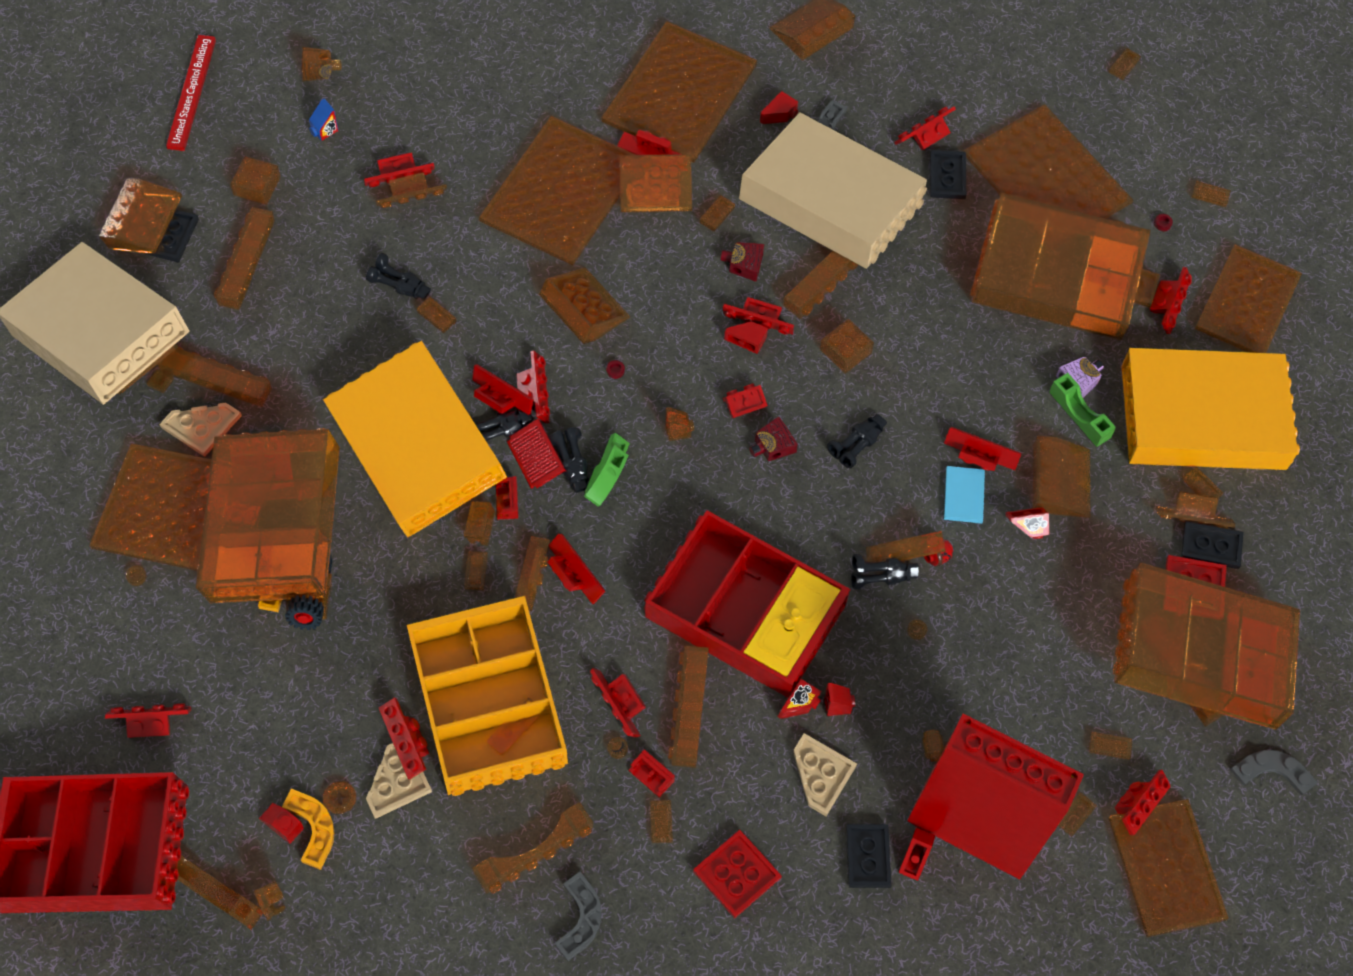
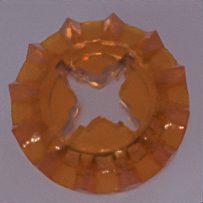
(331, 793)

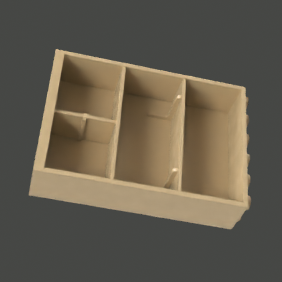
(833, 190)
(93, 322)

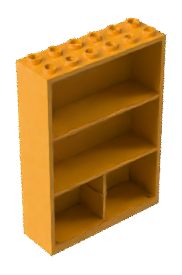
(1209, 409)
(414, 438)
(475, 678)

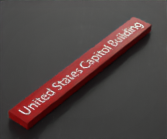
(191, 93)

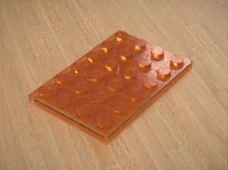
(1248, 301)
(1169, 870)

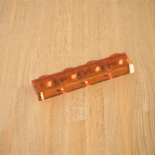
(907, 548)

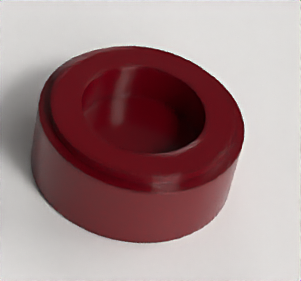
(1163, 222)
(615, 369)

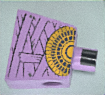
(1083, 372)

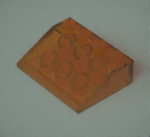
(814, 26)
(655, 183)
(139, 216)
(583, 304)
(1061, 477)

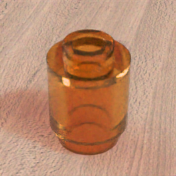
(933, 744)

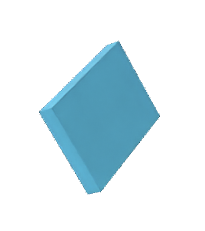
(964, 494)

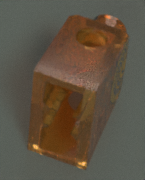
(317, 64)

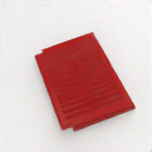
(535, 454)

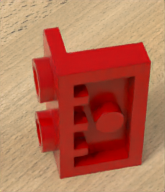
(745, 401)

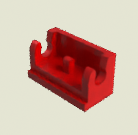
(507, 498)
(652, 773)

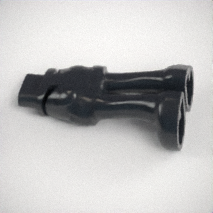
(407, 282)
(507, 424)
(865, 433)
(577, 467)
(894, 571)

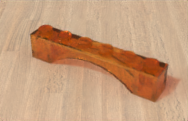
(497, 871)
(218, 894)

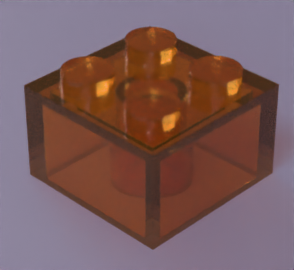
(255, 180)
(846, 346)

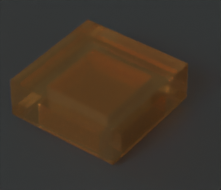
(160, 381)

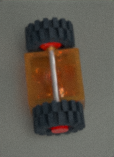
(309, 611)

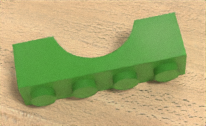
(1068, 395)

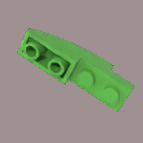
(608, 470)

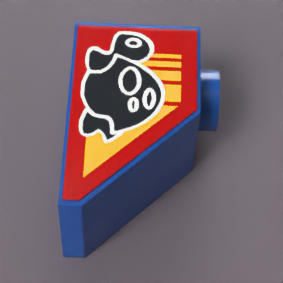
(323, 121)

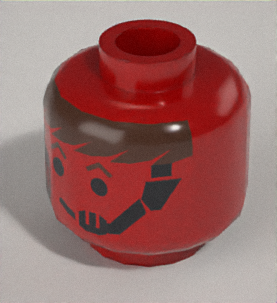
(940, 558)

